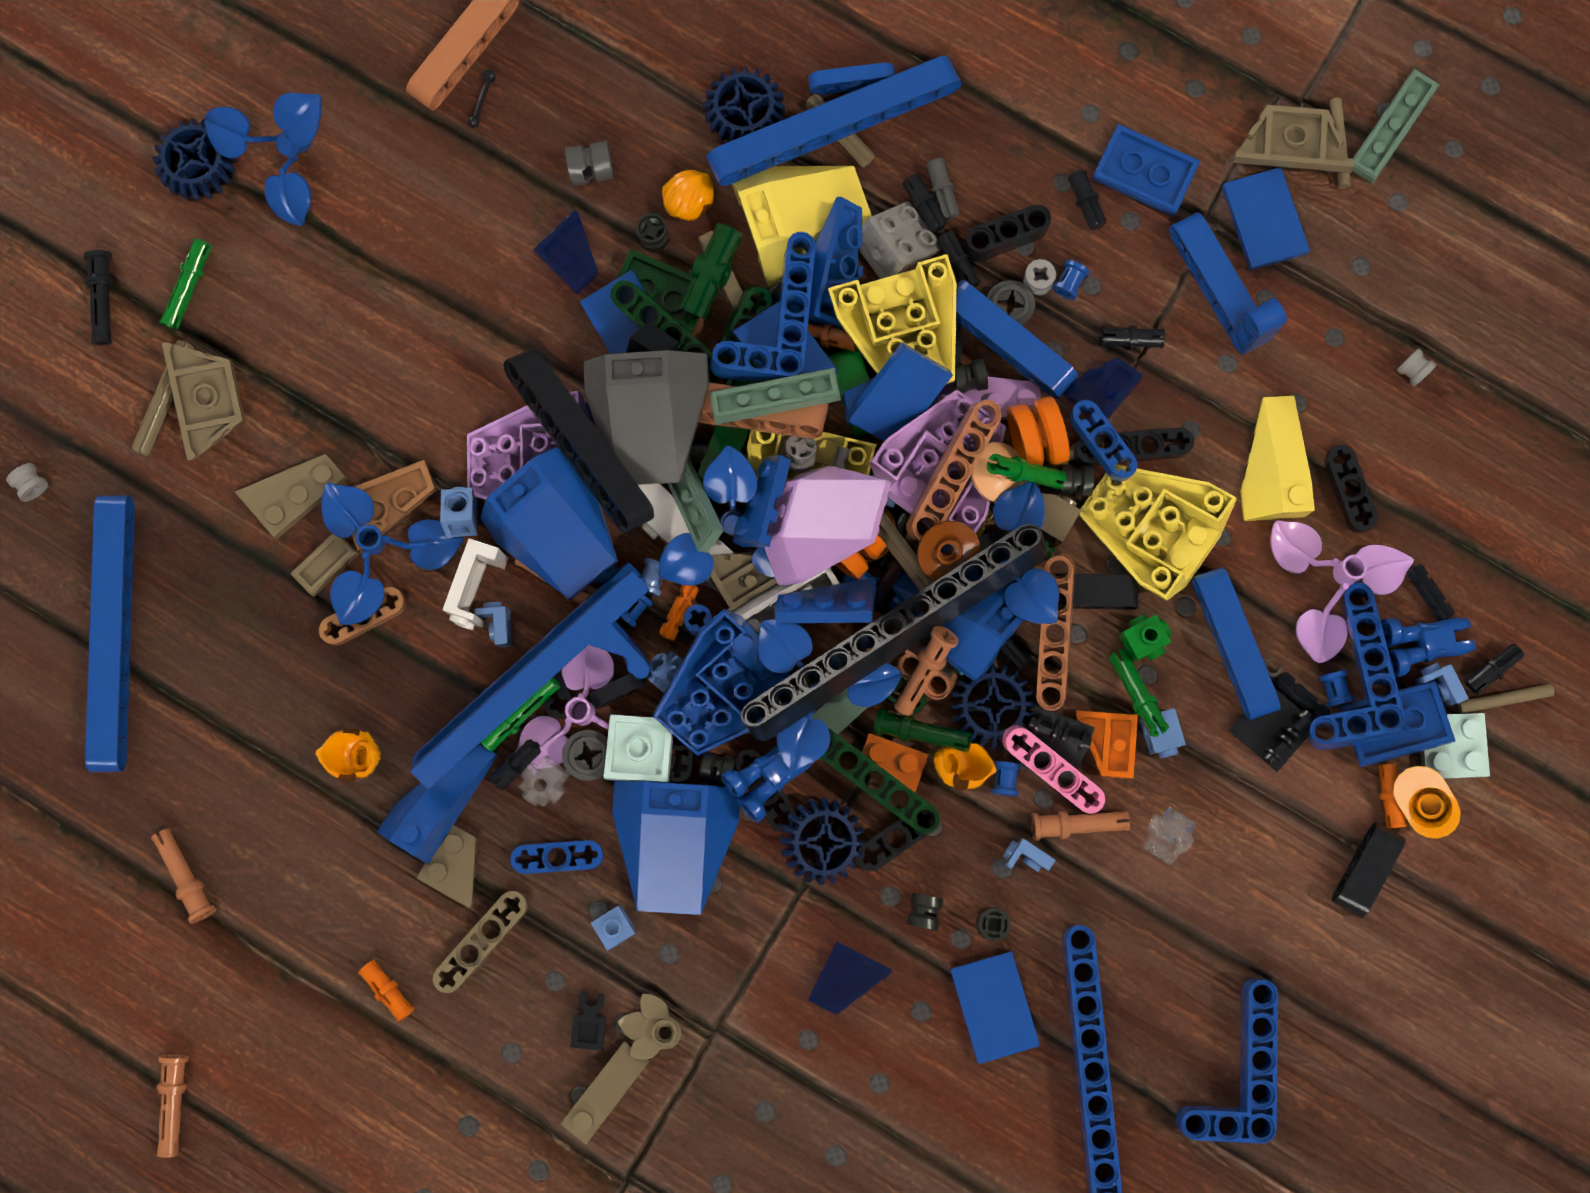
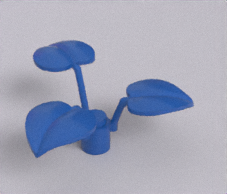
(300, 119)
(725, 480)
(349, 509)
(1037, 592)
(808, 739)

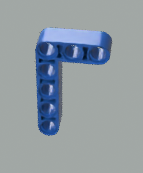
(1240, 317)
(787, 323)
(1369, 677)
(1249, 1077)

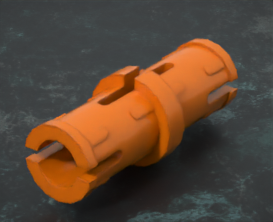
(1393, 814)
(386, 990)

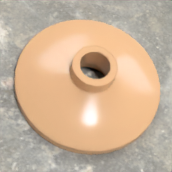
(992, 485)

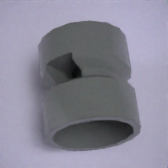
(589, 163)

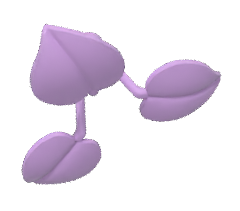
(1378, 566)
(588, 670)

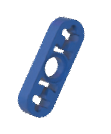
(848, 78)
(1105, 427)
(532, 850)

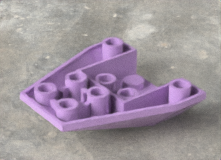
(505, 447)
(916, 449)
(823, 521)

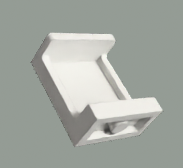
(467, 581)

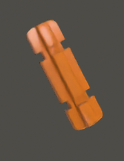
(676, 614)

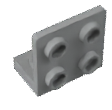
(897, 240)

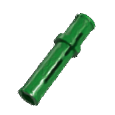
(190, 273)
(1018, 469)
(1144, 703)
(512, 723)

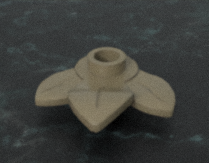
(645, 1028)

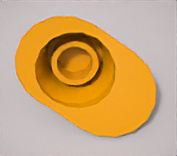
(1427, 802)

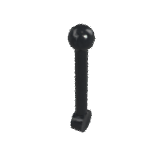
(489, 77)

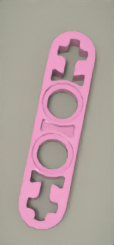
(1054, 769)

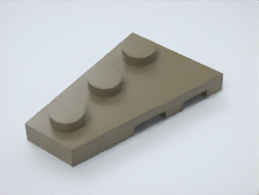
(290, 494)

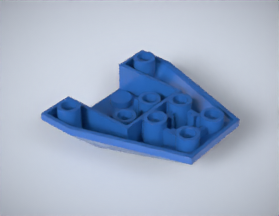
(551, 523)
(979, 630)
(715, 684)
(673, 841)

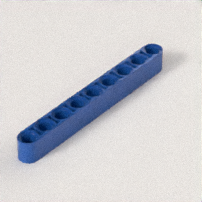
(833, 120)
(110, 634)
(1084, 1055)

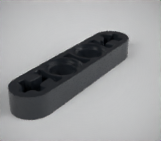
(1133, 442)

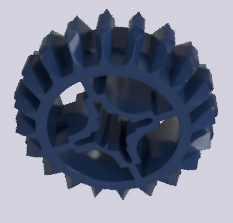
(738, 82)
(185, 179)
(992, 690)
(822, 828)

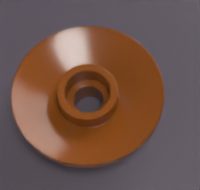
(963, 547)

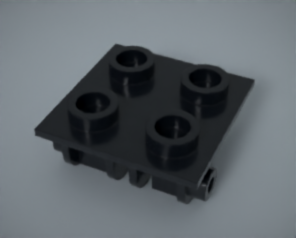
(1276, 734)
(1063, 735)

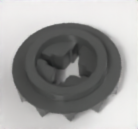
(1022, 297)
(574, 747)

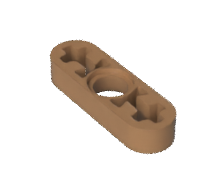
(346, 634)

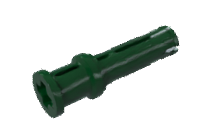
(909, 728)

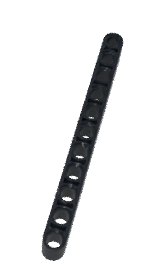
(887, 645)

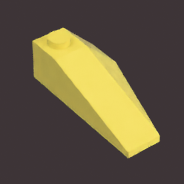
(1277, 468)

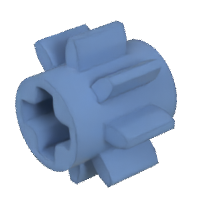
(664, 669)

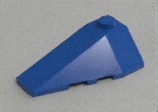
(835, 259)
(427, 815)

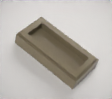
(324, 564)

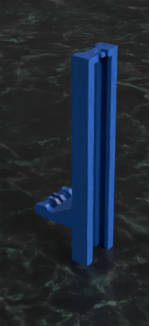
(588, 624)

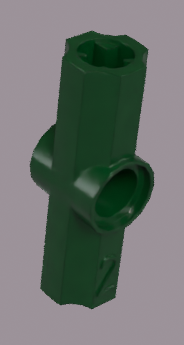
(711, 271)

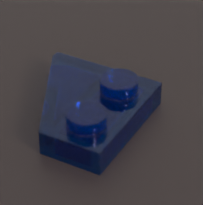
(569, 253)
(1105, 386)
(846, 978)

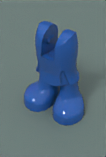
(1432, 641)
(772, 770)

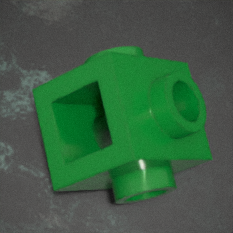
(1136, 642)

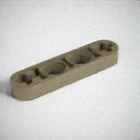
(480, 941)

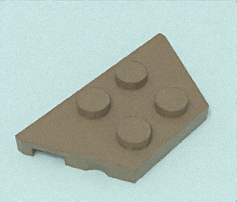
(1295, 140)
(203, 397)

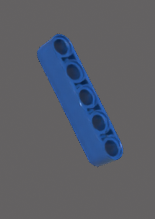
(1012, 341)
(1236, 643)

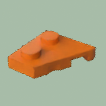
(1112, 742)
(899, 761)

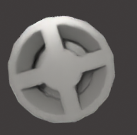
(1036, 282)
(1416, 367)
(795, 447)
(27, 482)

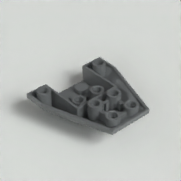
(648, 408)

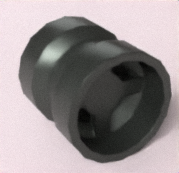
(650, 226)
(971, 376)
(1077, 480)
(710, 762)
(928, 904)
(989, 920)

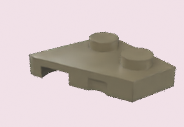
(738, 578)
(453, 867)

